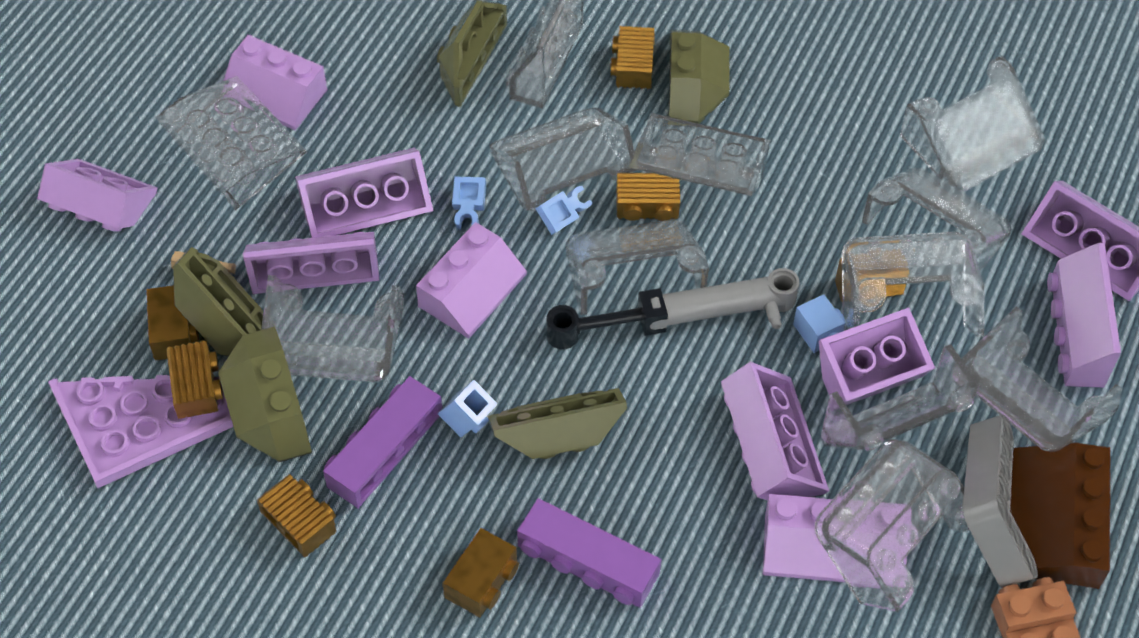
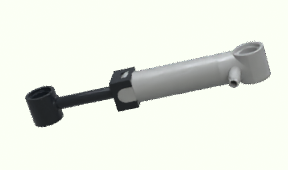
(660, 310)

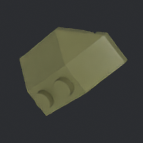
(470, 47)
(697, 75)
(214, 301)
(264, 397)
(559, 423)

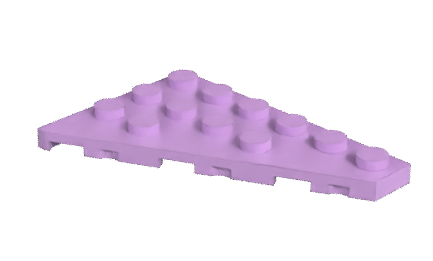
(130, 423)

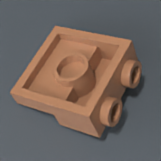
(1035, 611)

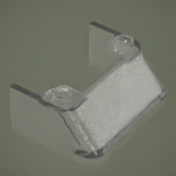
(908, 259)

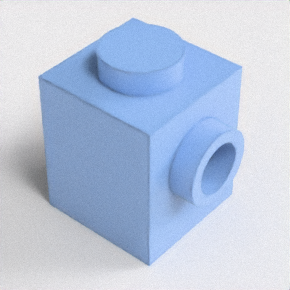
(817, 321)
(468, 409)

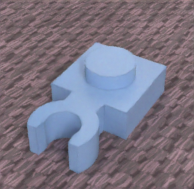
(467, 197)
(562, 209)

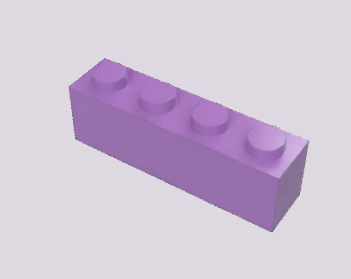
(382, 441)
(588, 553)

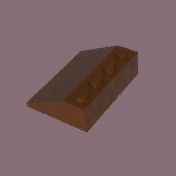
(1064, 510)

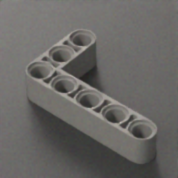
(988, 502)

